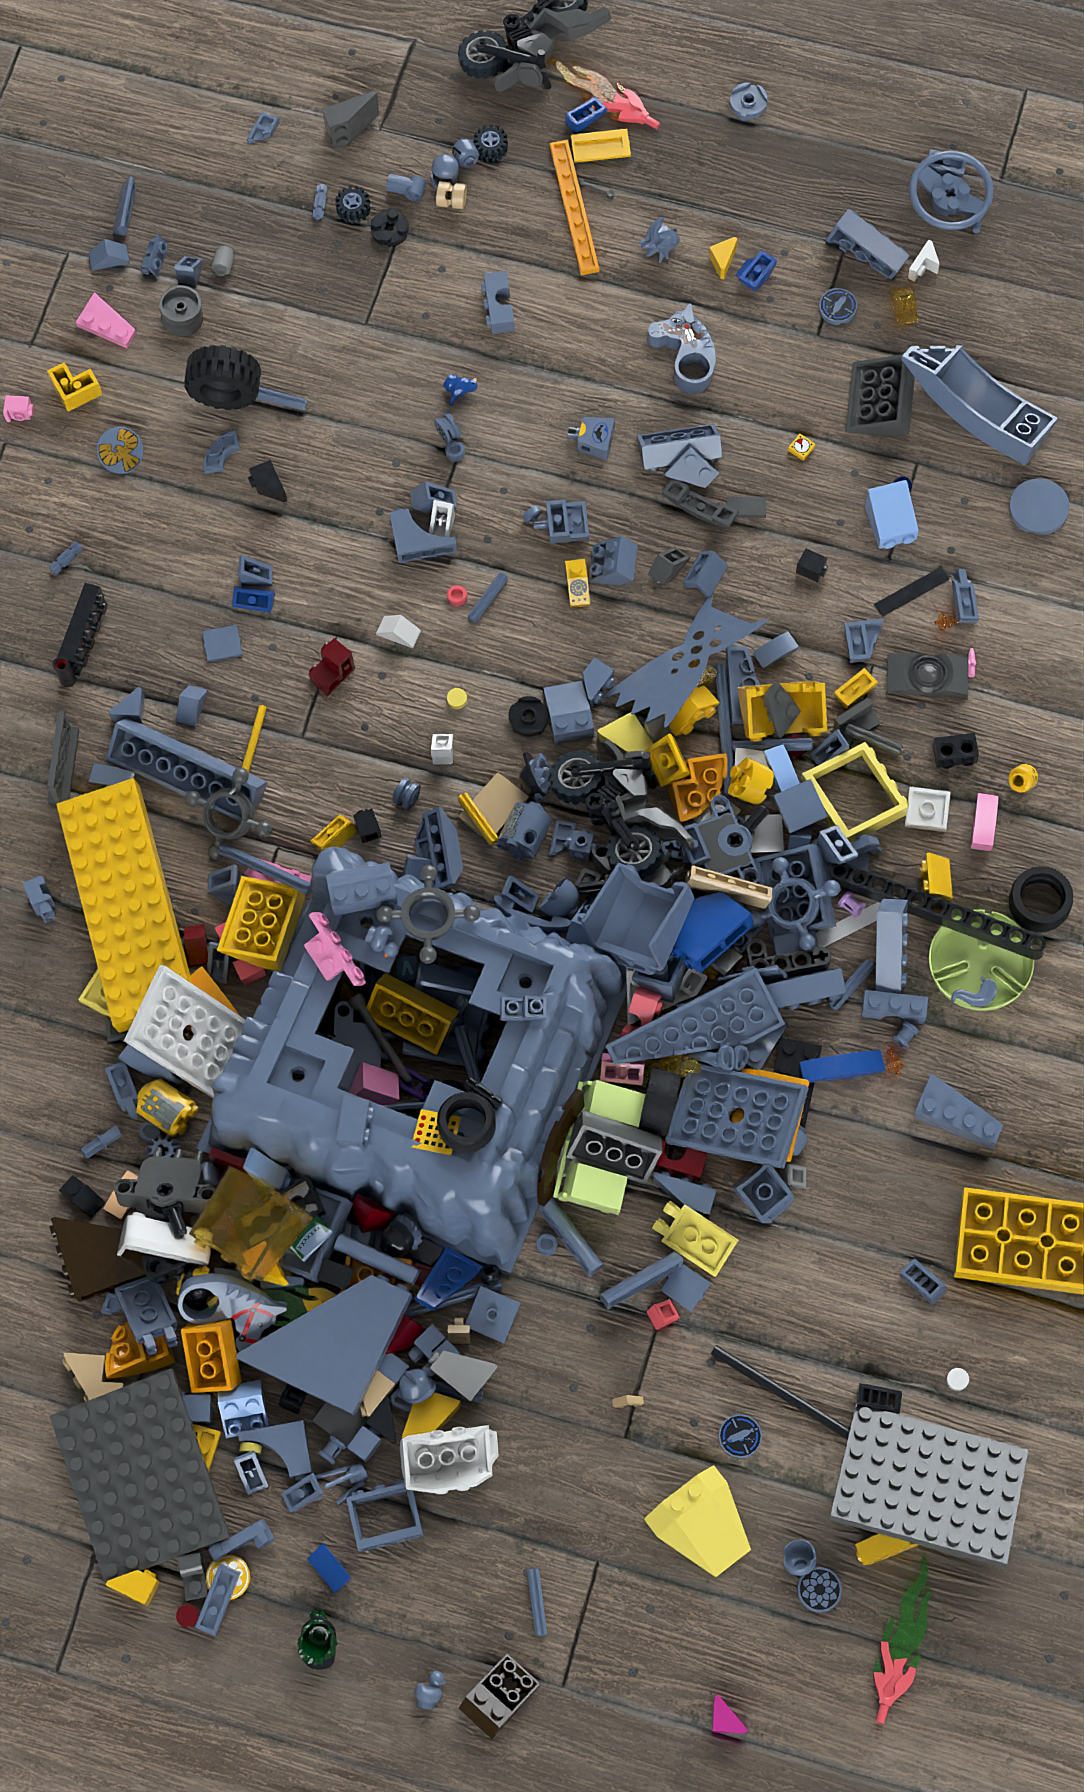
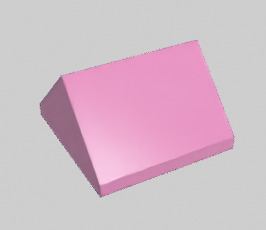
(376, 1084)

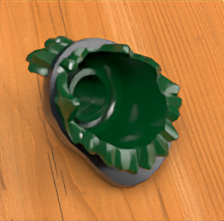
(318, 1642)

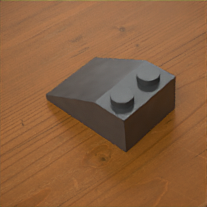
(350, 118)

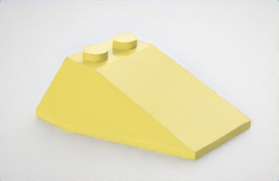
(702, 1523)

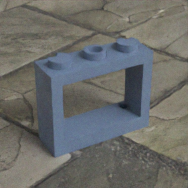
(377, 1493)

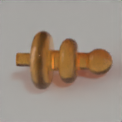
(945, 621)
(894, 1064)

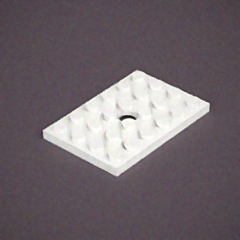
(160, 1023)

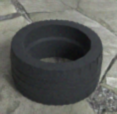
(1045, 876)
(659, 1102)

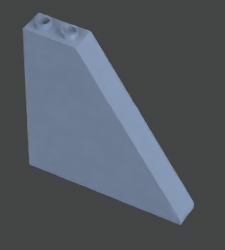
(336, 1344)

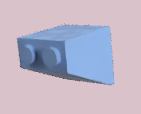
(891, 514)

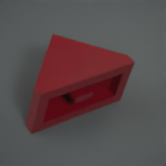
(196, 945)

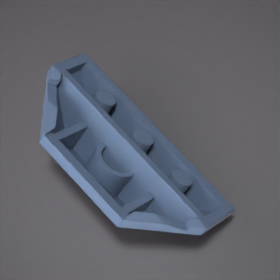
(439, 842)

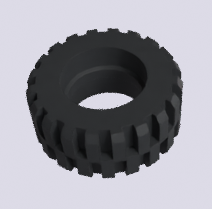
(222, 377)

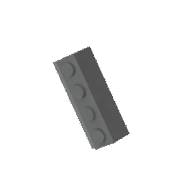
(614, 1146)

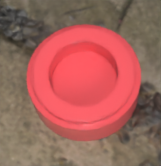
(457, 595)

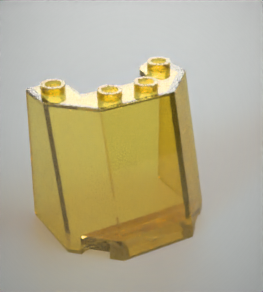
(249, 1224)

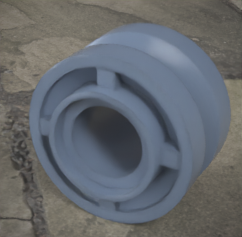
(406, 793)

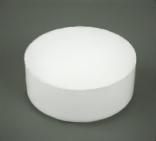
(957, 1379)

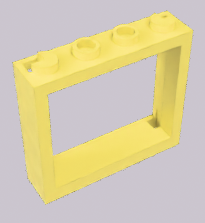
(880, 772)

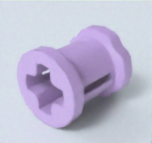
(851, 904)

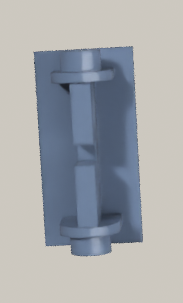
(156, 249)

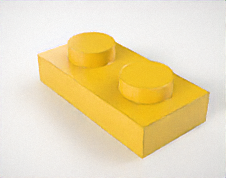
(855, 688)

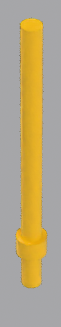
(254, 737)

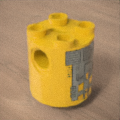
(165, 1107)

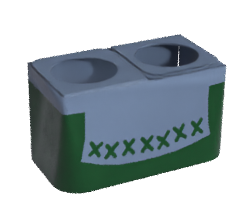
(311, 1237)

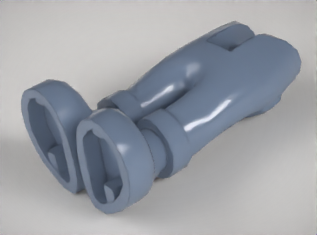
(726, 1057)

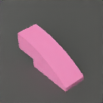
(984, 822)

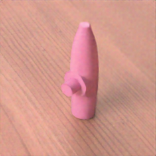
(971, 663)

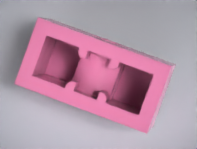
(621, 1073)

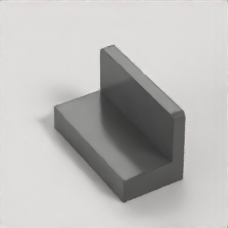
(859, 715)

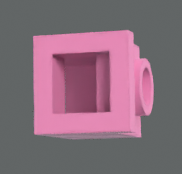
(18, 408)

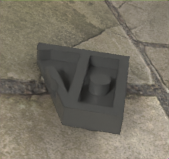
(780, 709)

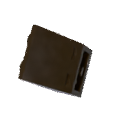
(499, 1696)

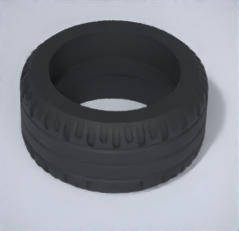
(458, 1102)

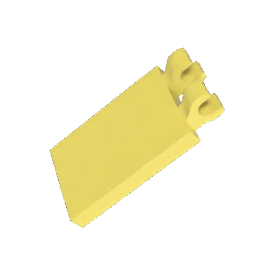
(696, 1238)

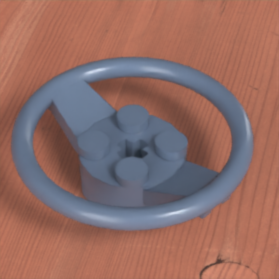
(940, 186)

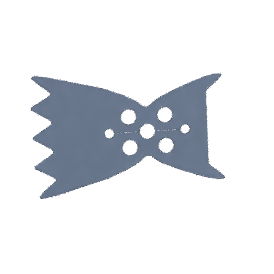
(666, 692)

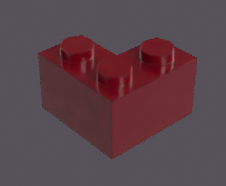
(333, 668)

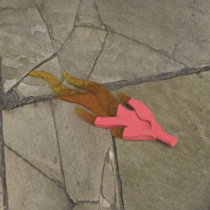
(622, 109)

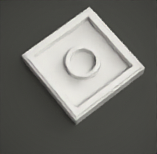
(927, 809)

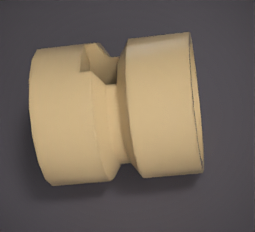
(458, 195)

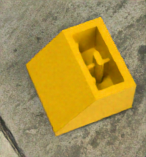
(936, 876)

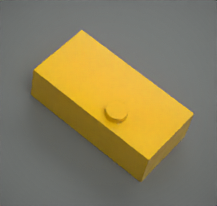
(411, 1013)

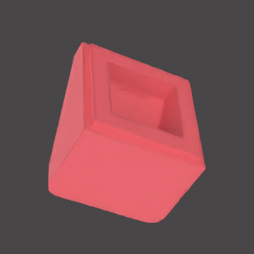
(662, 1314)

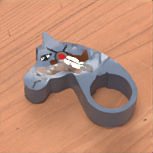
(694, 343)

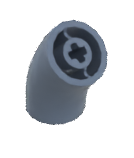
(147, 1066)

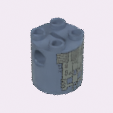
(524, 830)

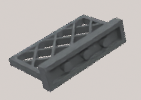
(62, 760)

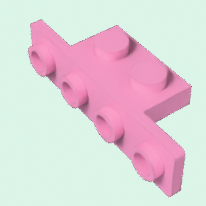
(330, 954)

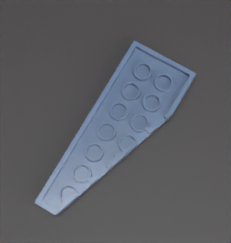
(724, 1016)

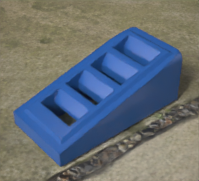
(578, 124)

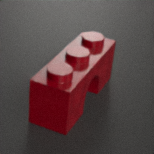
(689, 1166)

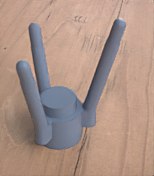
(355, 1474)

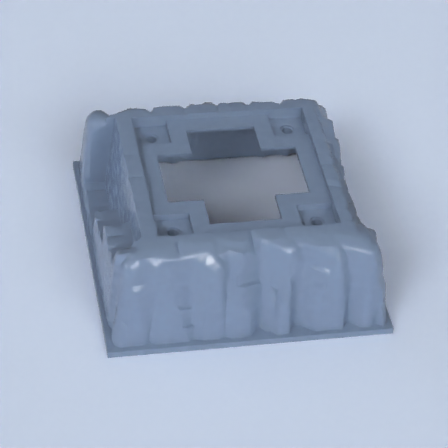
(460, 1200)

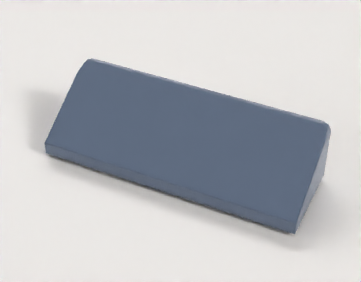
(124, 207)

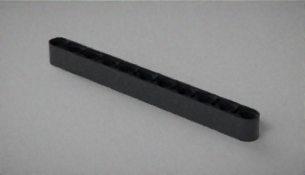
(947, 908)

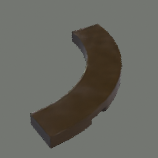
(554, 1145)

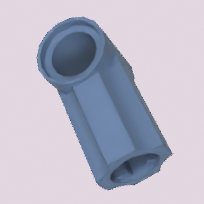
(410, 187)

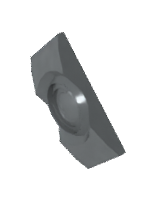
(927, 674)

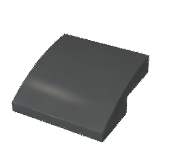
(339, 1422)

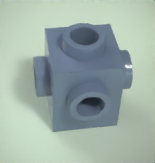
(581, 845)

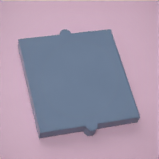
(222, 643)
(685, 1287)

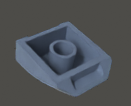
(763, 1192)

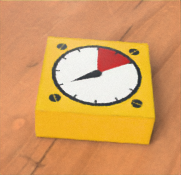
(801, 447)

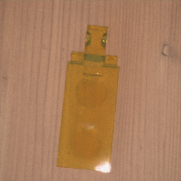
(676, 1064)

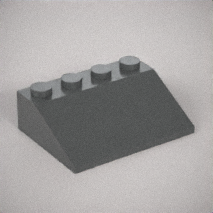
(880, 397)

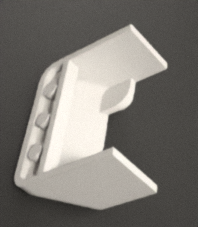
(159, 1239)

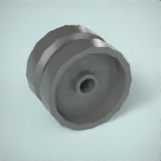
(181, 310)

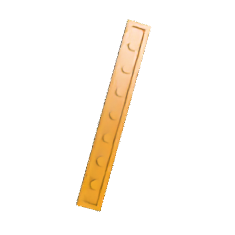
(574, 207)

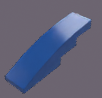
(842, 1066)

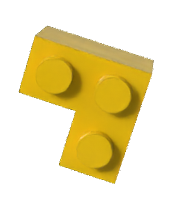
(74, 390)
(697, 706)

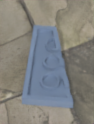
(739, 673)

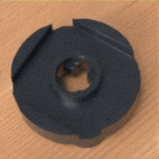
(384, 219)
(528, 727)

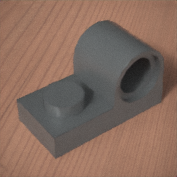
(194, 1577)

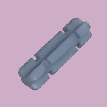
(319, 202)
(65, 558)

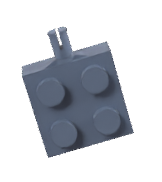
(565, 521)

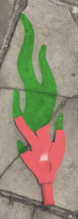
(896, 1651)

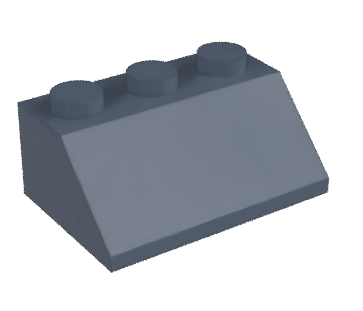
(361, 889)

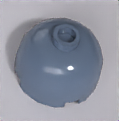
(561, 900)

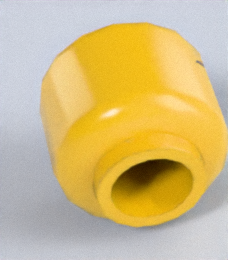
(1023, 778)

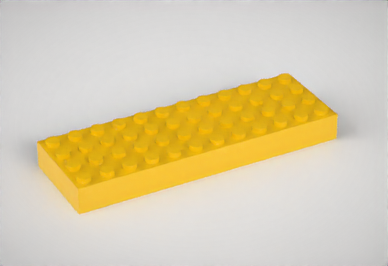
(122, 894)
(1020, 1241)

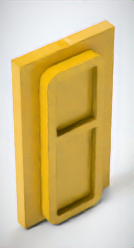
(600, 145)

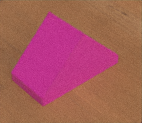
(725, 1720)

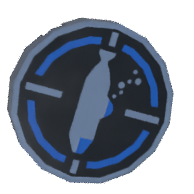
(838, 306)
(740, 1436)

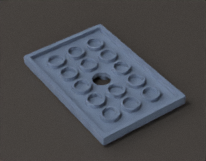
(769, 1119)

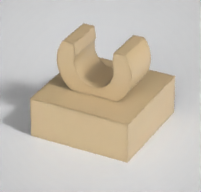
(459, 1332)

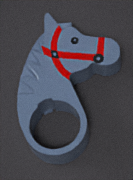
(236, 1300)

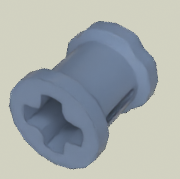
(905, 1035)
(332, 1449)

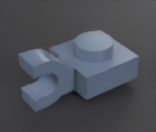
(867, 843)

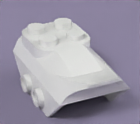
(448, 1459)

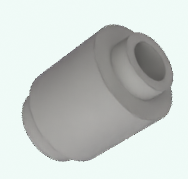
(223, 260)

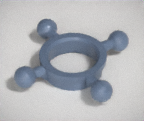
(831, 888)

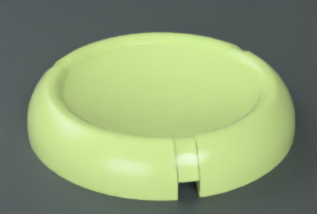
(961, 961)

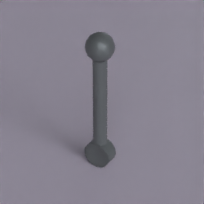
(610, 194)

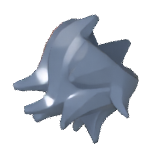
(659, 239)

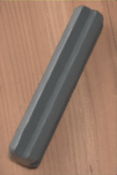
(873, 739)

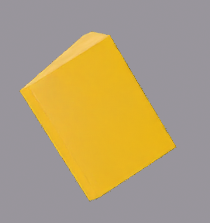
(667, 760)

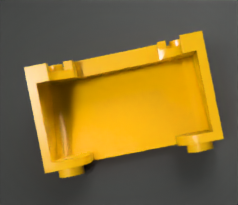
(807, 695)

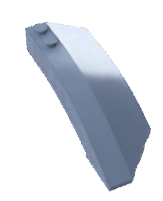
(980, 401)

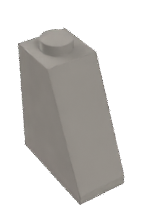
(461, 1372)

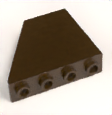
(93, 1258)

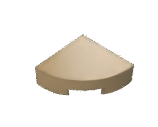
(628, 1400)

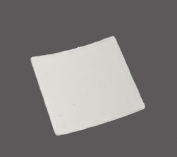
(768, 835)

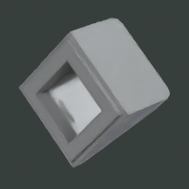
(794, 1176)

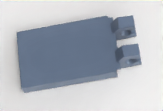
(147, 1313)

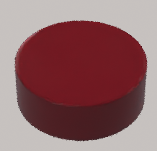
(187, 1616)

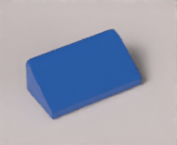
(253, 599)
(329, 1568)

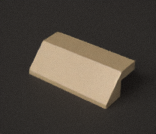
(735, 888)

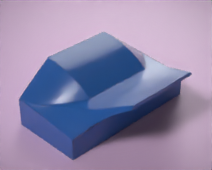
(756, 270)

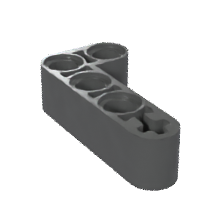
(789, 959)

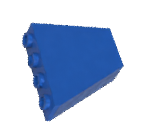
(710, 930)

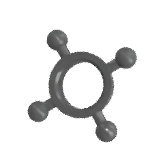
(262, 828)
(428, 874)

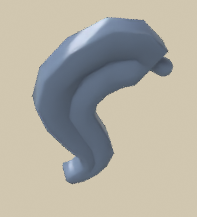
(982, 998)

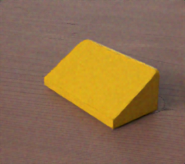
(334, 834)

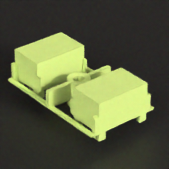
(589, 1184)

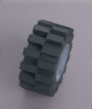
(491, 143)
(350, 198)

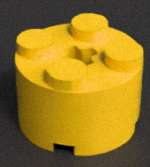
(750, 781)

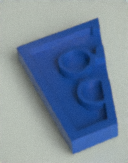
(446, 1278)

